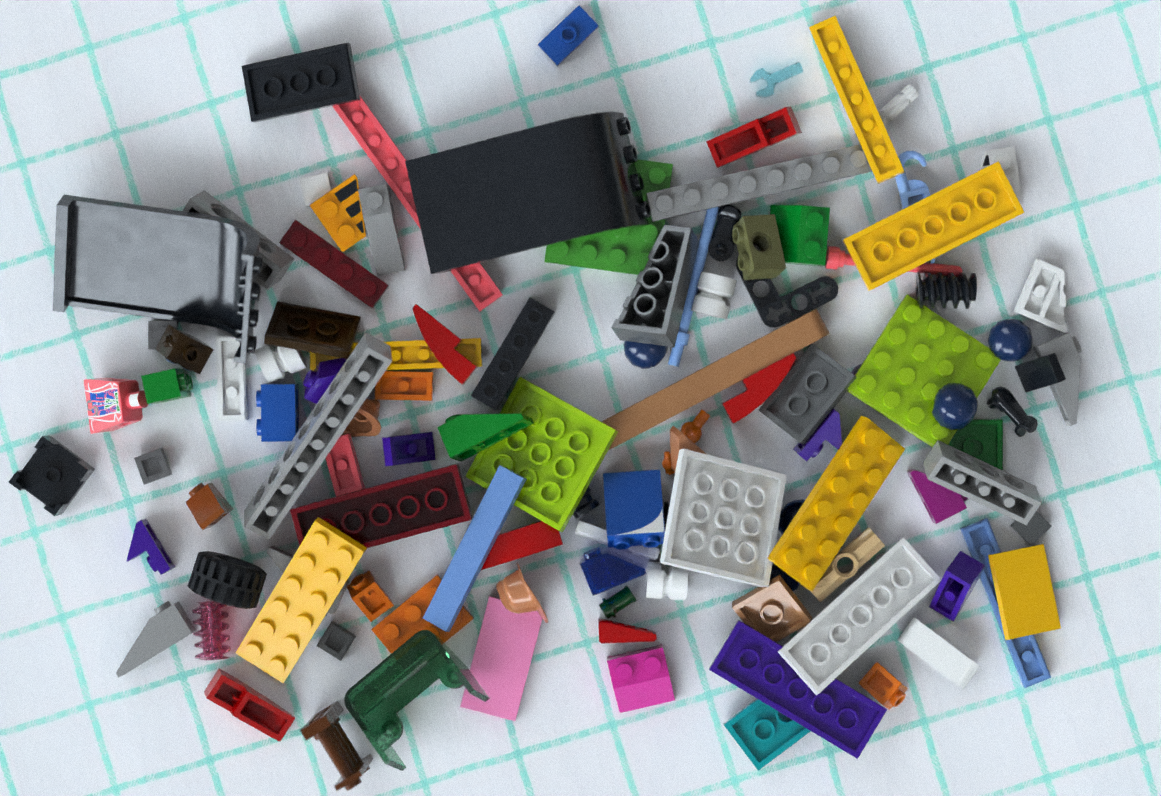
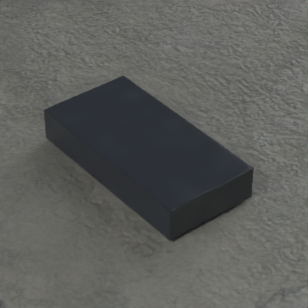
(1040, 372)

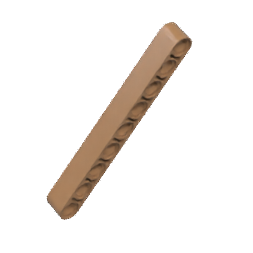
(717, 376)

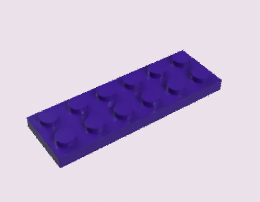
(834, 714)

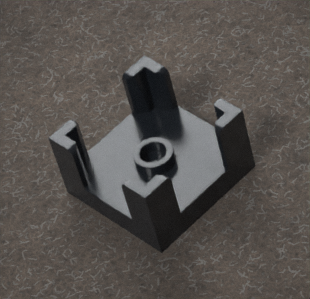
(53, 475)

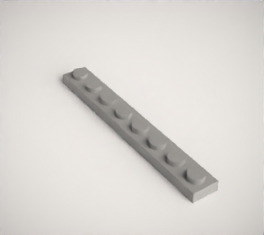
(757, 182)

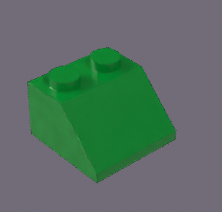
(802, 233)

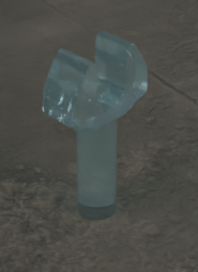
(774, 78)

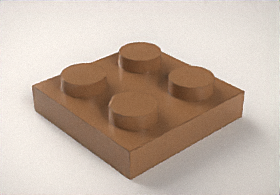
(772, 610)

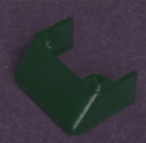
(400, 680)

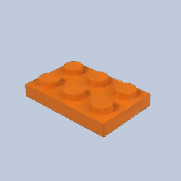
(409, 620)

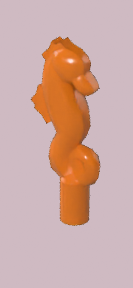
(692, 431)

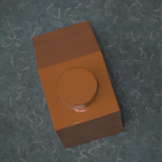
(207, 505)

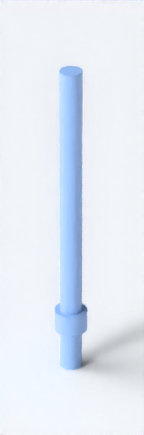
(704, 241)

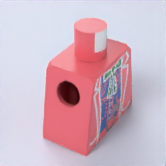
(113, 403)

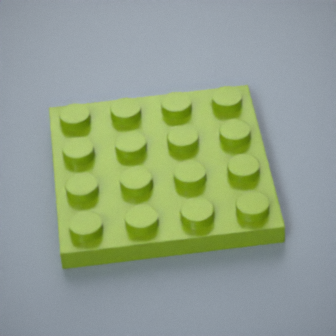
(915, 360)
(553, 454)

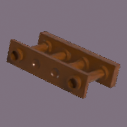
(337, 745)

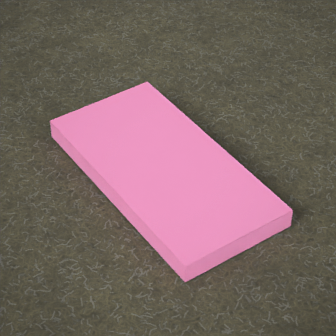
(502, 659)

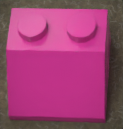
(640, 678)

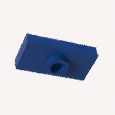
(568, 35)

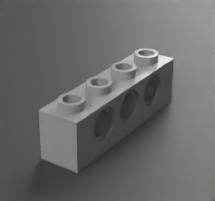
(274, 258)
(982, 482)

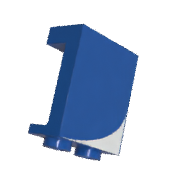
(634, 509)

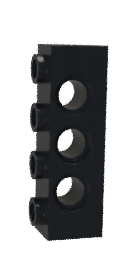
(513, 353)

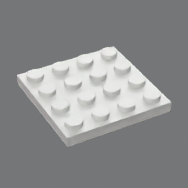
(723, 518)

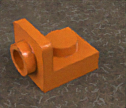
(369, 596)
(883, 686)

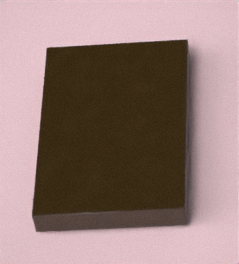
(312, 330)

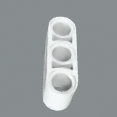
(938, 653)

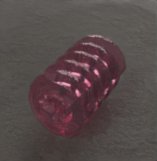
(211, 631)

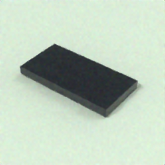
(300, 82)

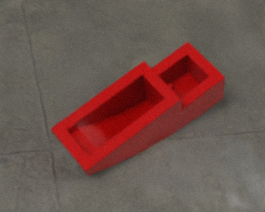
(754, 136)
(444, 345)
(758, 389)
(522, 543)
(248, 705)

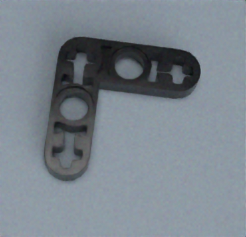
(773, 298)

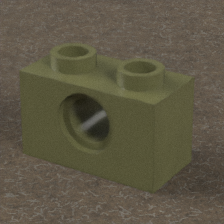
(764, 233)

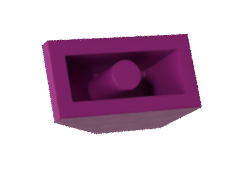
(938, 500)

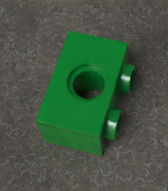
(167, 385)

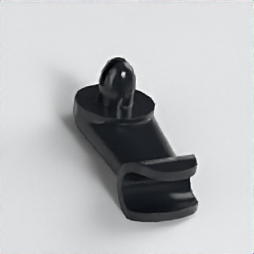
(722, 243)
(1006, 402)

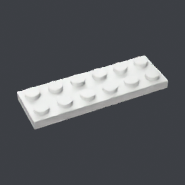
(859, 616)

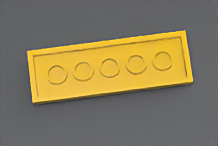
(933, 226)
(836, 503)
(301, 600)

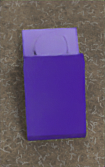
(828, 430)
(408, 448)
(145, 540)

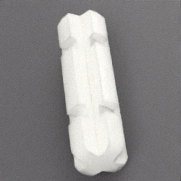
(898, 104)

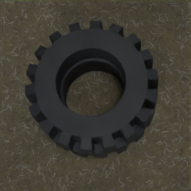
(227, 580)

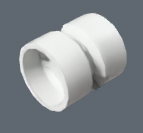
(714, 295)
(278, 360)
(666, 581)

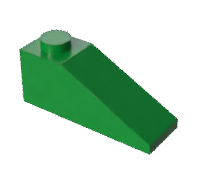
(473, 433)

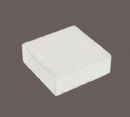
(315, 187)

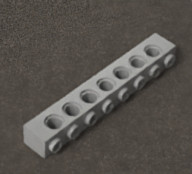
(317, 435)

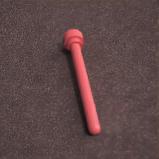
(838, 258)

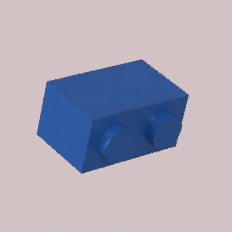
(278, 412)

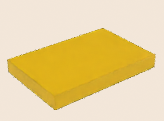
(1024, 591)

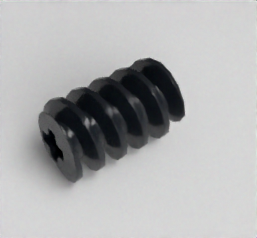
(946, 289)

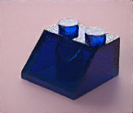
(608, 569)

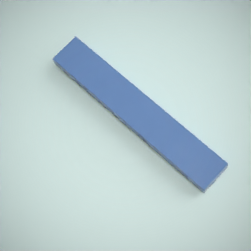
(474, 548)
(1023, 650)

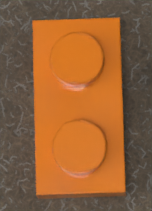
(405, 386)

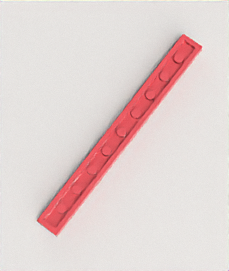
(393, 169)

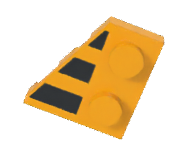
(342, 213)

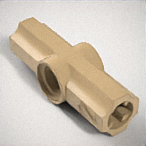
(859, 552)

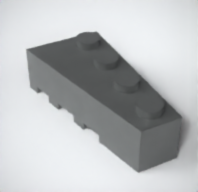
(659, 296)

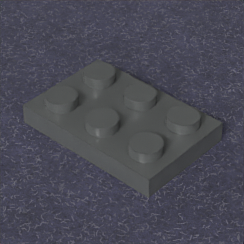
(807, 394)

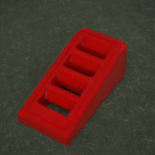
(623, 633)

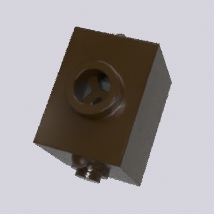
(184, 349)

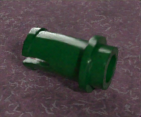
(617, 602)

